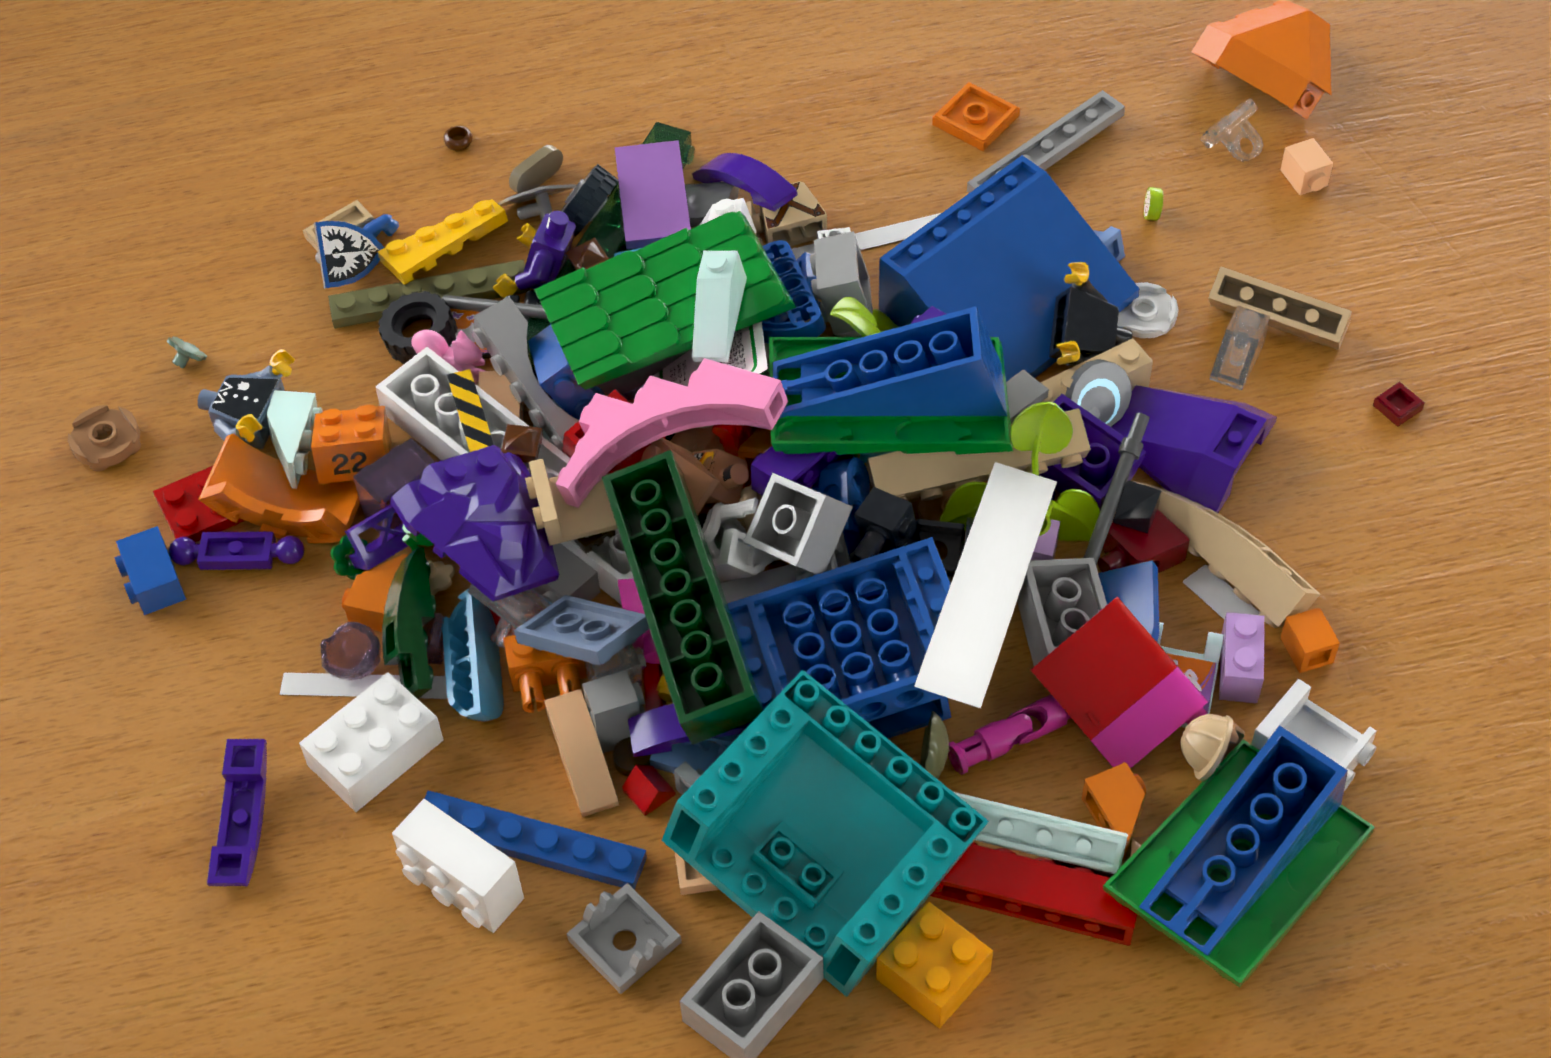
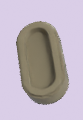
(536, 169)

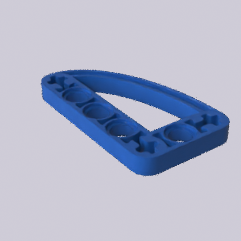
(800, 293)

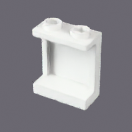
(1317, 729)

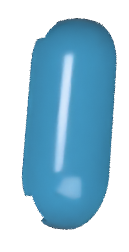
(472, 661)

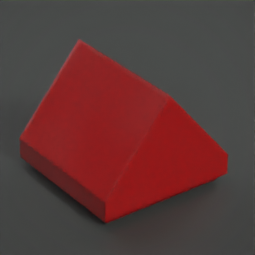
(647, 788)

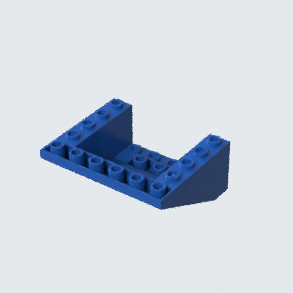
(1008, 257)

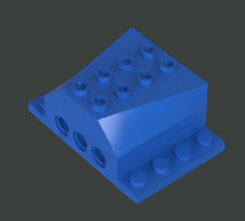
(854, 633)

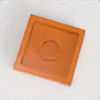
(976, 116)

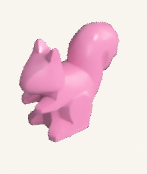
(462, 355)

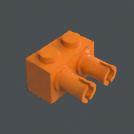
(535, 668)

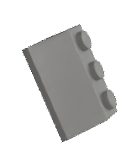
(1057, 601)

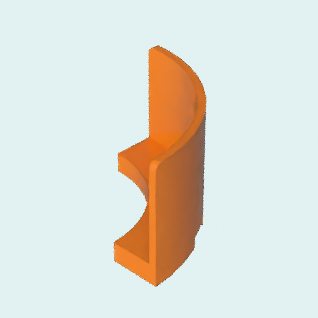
(258, 491)

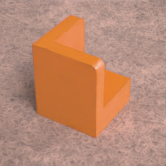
(1309, 640)

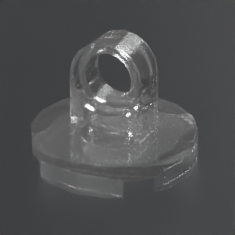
(1232, 129)

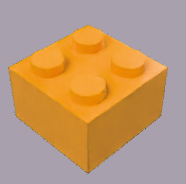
(934, 964)

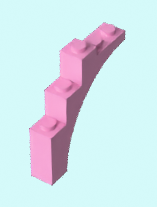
(661, 408)

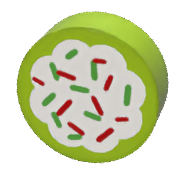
(1153, 203)

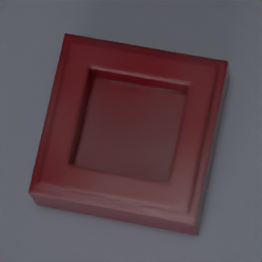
(1398, 404)

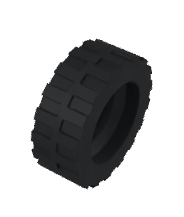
(411, 309)

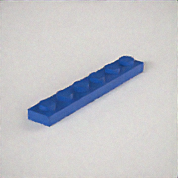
(547, 843)

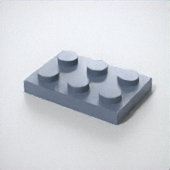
(582, 629)

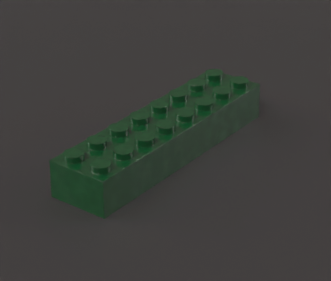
(682, 598)

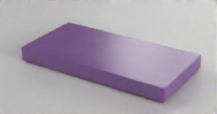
(651, 192)

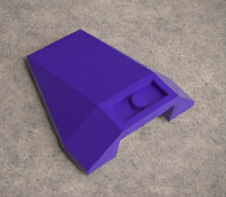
(1195, 441)

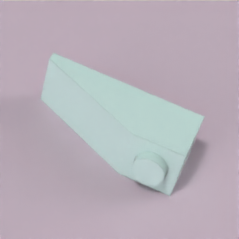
(717, 304)

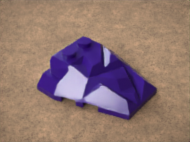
(481, 519)

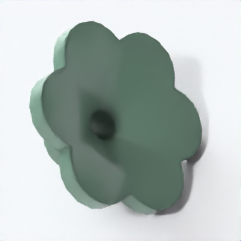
(185, 352)

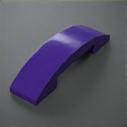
(764, 184)
(659, 729)
(241, 813)

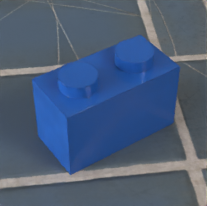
(150, 571)

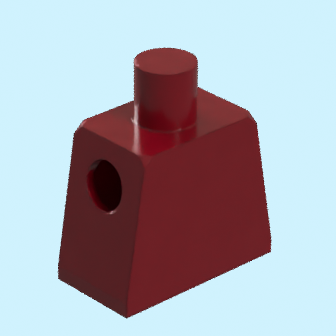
(1127, 546)

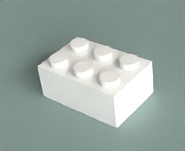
(371, 741)
(458, 866)

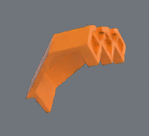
(1276, 51)

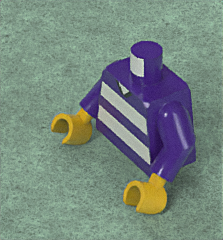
(546, 253)

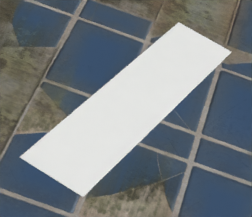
(986, 586)

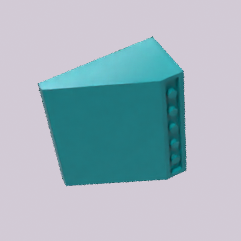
(822, 828)

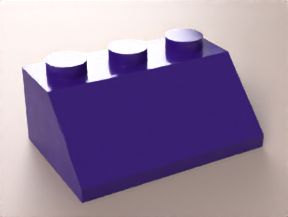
(1100, 463)

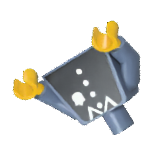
(244, 400)

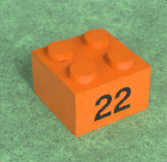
(348, 441)

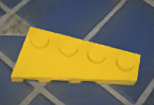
(429, 243)

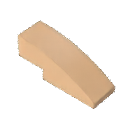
(581, 753)

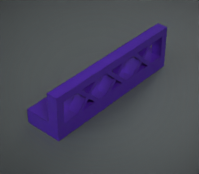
(382, 548)

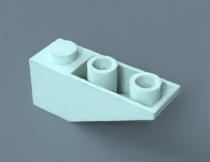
(291, 430)

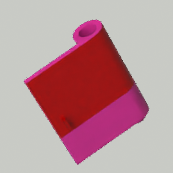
(1119, 685)

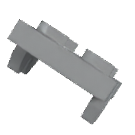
(618, 913)

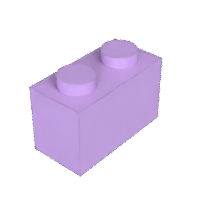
(1242, 658)

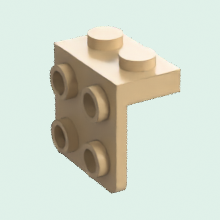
(562, 520)

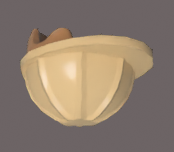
(1208, 742)

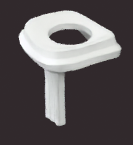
(726, 517)

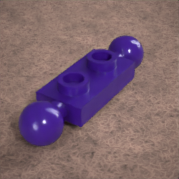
(236, 550)

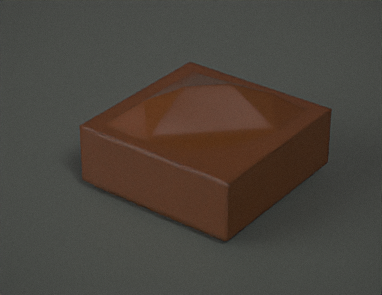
(586, 255)
(522, 441)

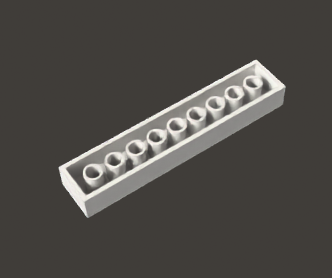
(423, 406)

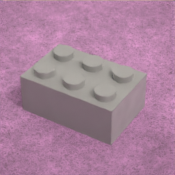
(752, 989)

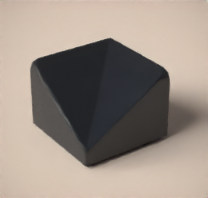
(1137, 506)

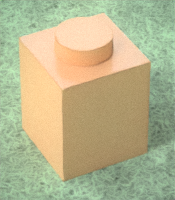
(1306, 166)

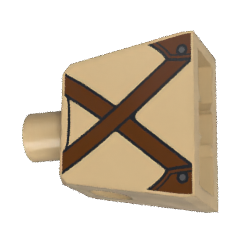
(795, 220)

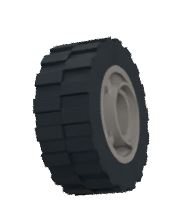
(589, 197)

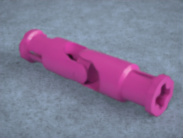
(1000, 736)

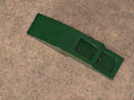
(405, 613)

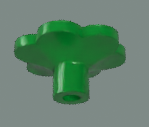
(340, 554)

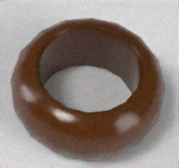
(458, 144)

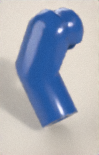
(382, 223)

